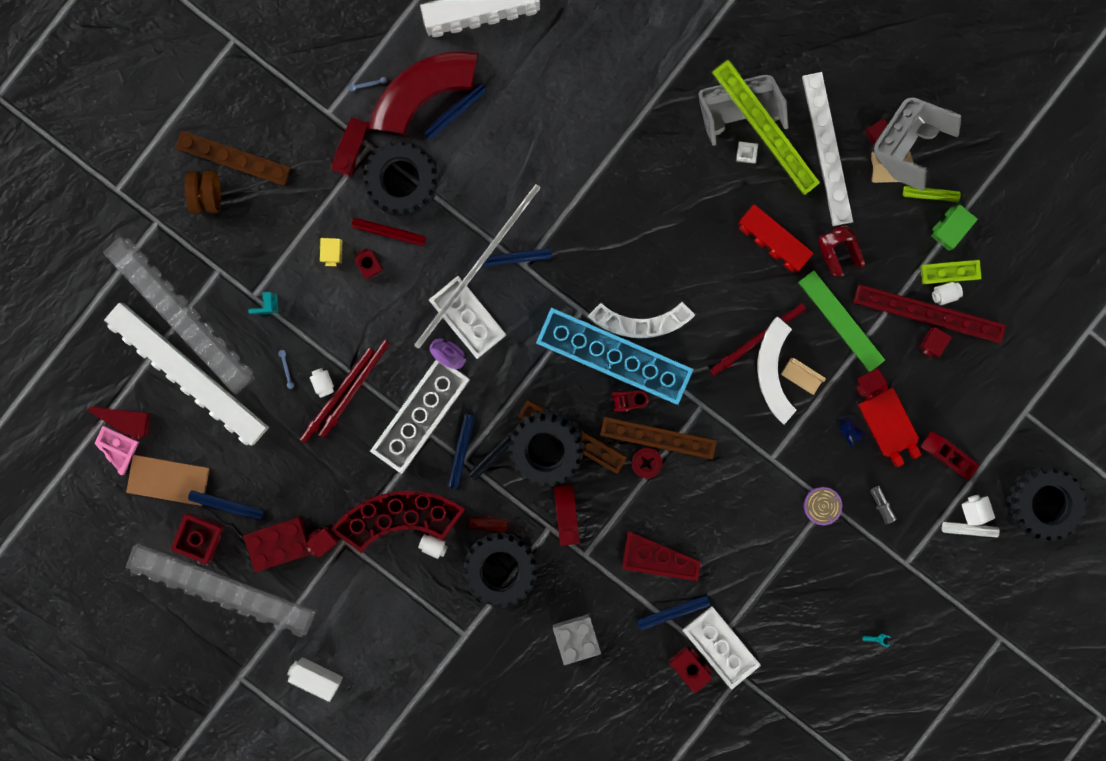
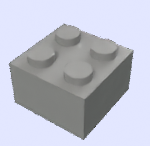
(576, 639)

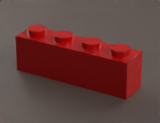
(774, 238)

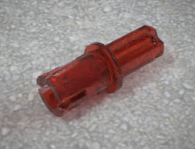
(488, 524)

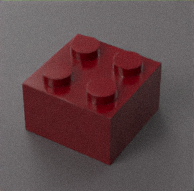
(197, 538)

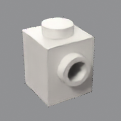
(978, 510)

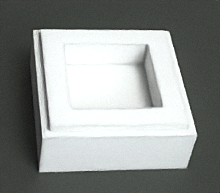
(747, 152)

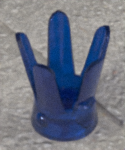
(849, 427)

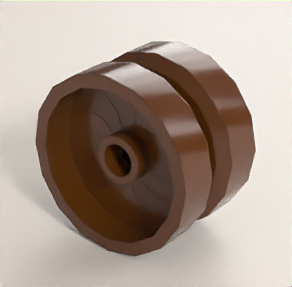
(203, 192)

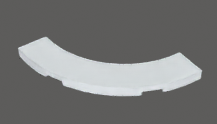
(641, 327)
(768, 370)

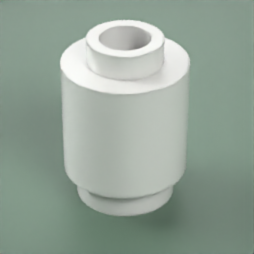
(947, 293)
(322, 382)
(433, 546)

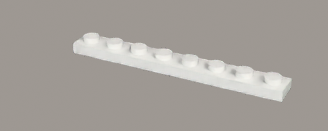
(827, 149)

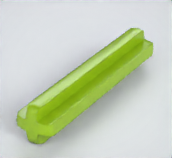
(934, 194)

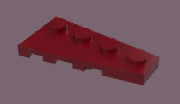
(656, 559)

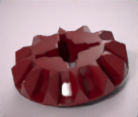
(656, 463)

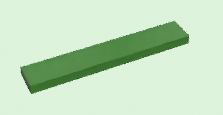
(841, 321)

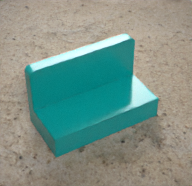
(270, 305)

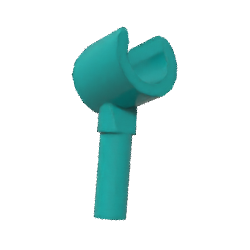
(880, 638)

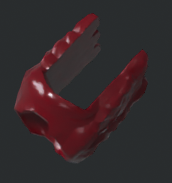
(829, 240)

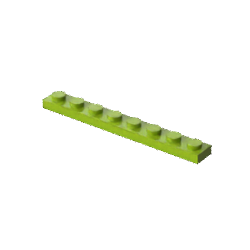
(765, 127)

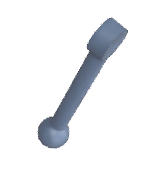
(352, 87)
(282, 354)

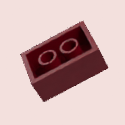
(277, 543)

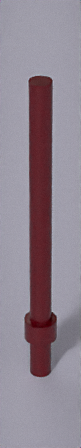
(727, 361)
(332, 419)
(314, 425)

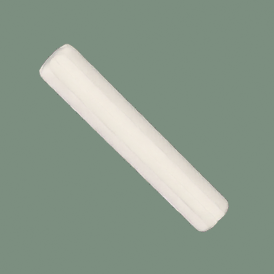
(978, 530)

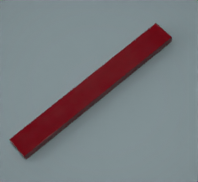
(929, 313)

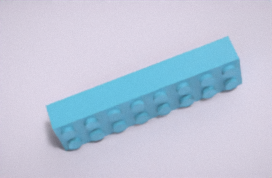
(614, 356)

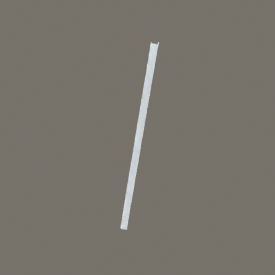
(476, 267)

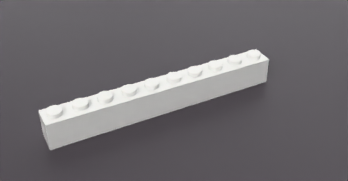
(186, 373)

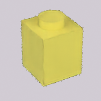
(330, 251)

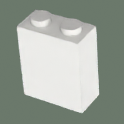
(314, 678)

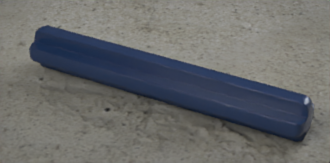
(454, 111)
(517, 257)
(461, 451)
(225, 505)
(673, 612)

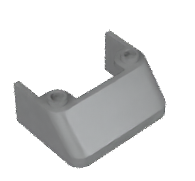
(720, 109)
(912, 120)

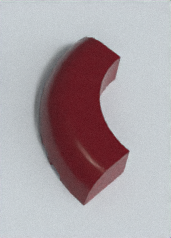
(418, 85)
(397, 512)

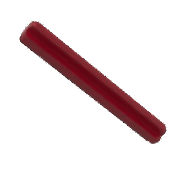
(388, 231)

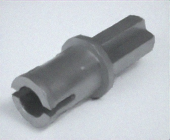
(883, 505)

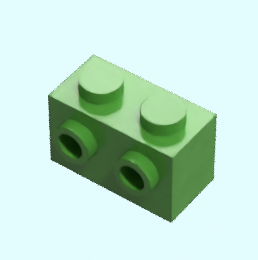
(954, 227)

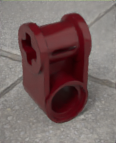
(627, 400)

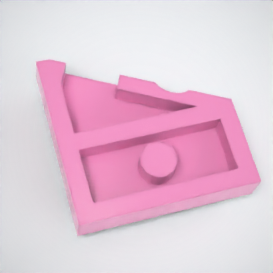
(116, 447)

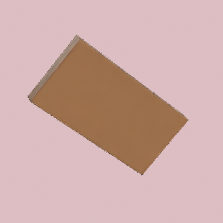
(166, 479)

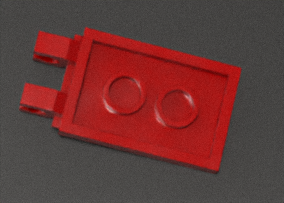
(890, 426)

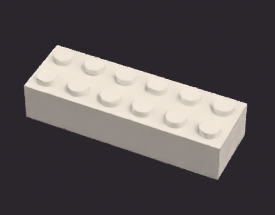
(457, 14)
(419, 416)

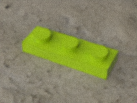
(951, 272)

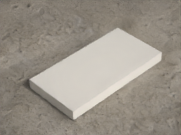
(468, 318)
(721, 647)

